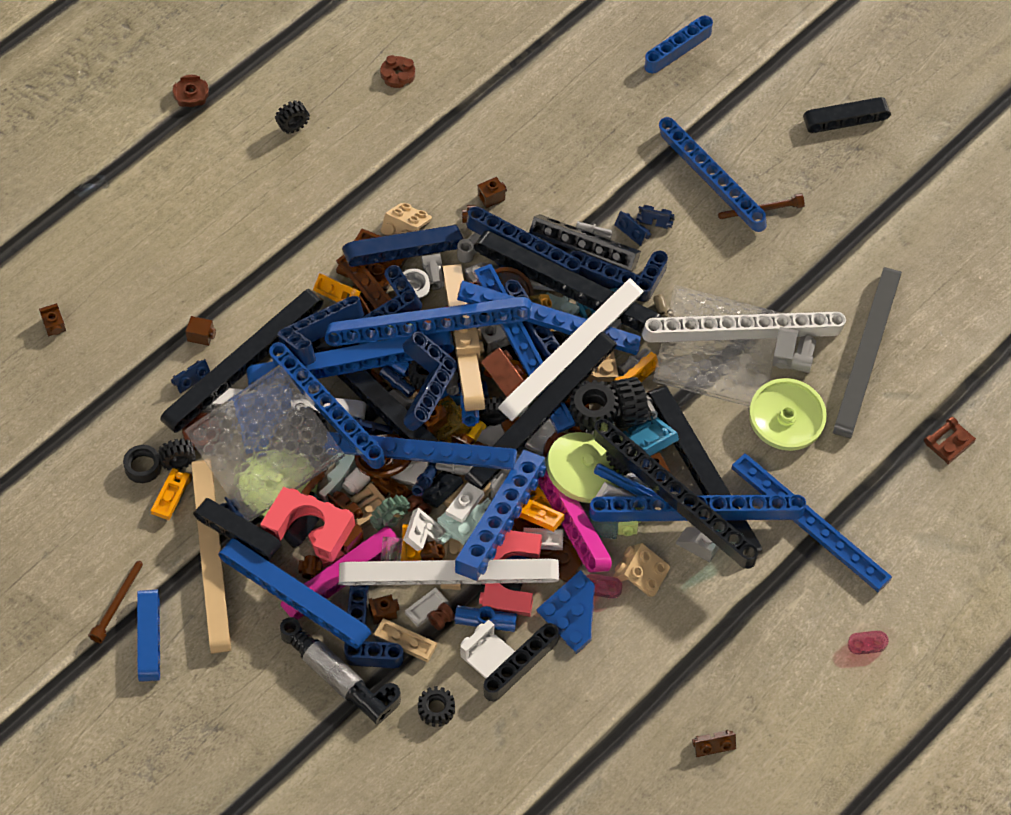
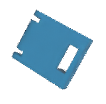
(652, 436)

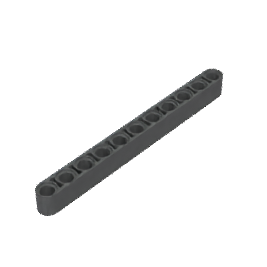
(867, 353)

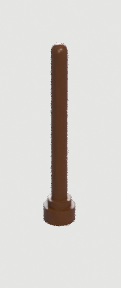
(795, 201)
(98, 632)

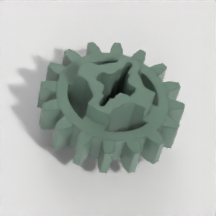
(389, 512)

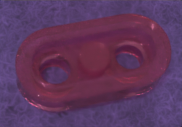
(604, 583)
(866, 641)

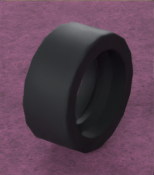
(139, 451)

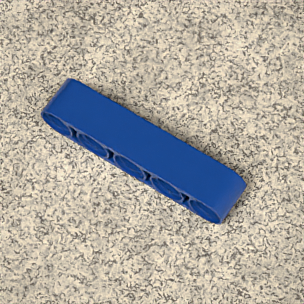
(678, 44)
(148, 635)

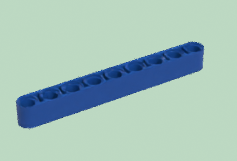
(716, 180)
(330, 412)
(295, 593)

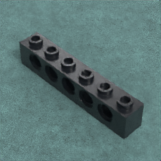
(584, 241)

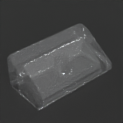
(391, 549)

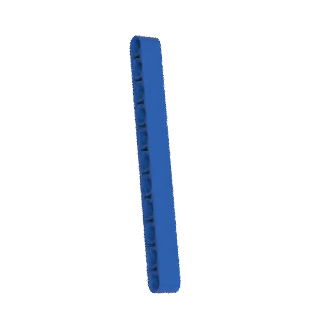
(436, 317)
(357, 357)
(725, 502)

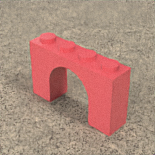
(292, 504)
(507, 600)

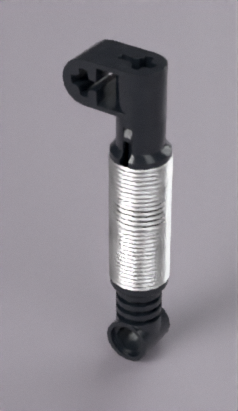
(339, 675)

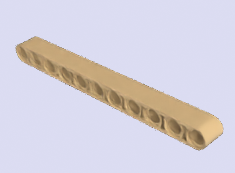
(467, 363)
(211, 564)

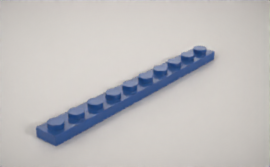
(548, 316)
(523, 345)
(438, 452)
(816, 526)

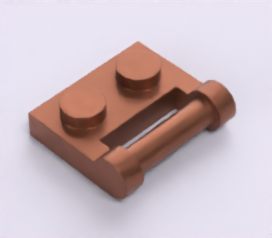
(954, 444)

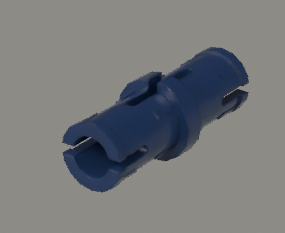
(397, 381)
(424, 480)

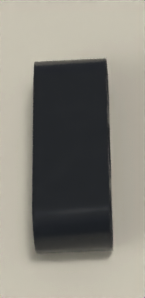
(301, 527)

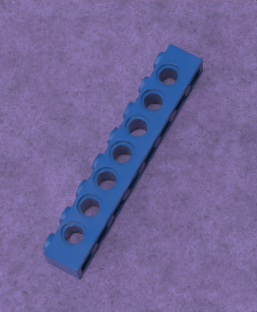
(500, 515)

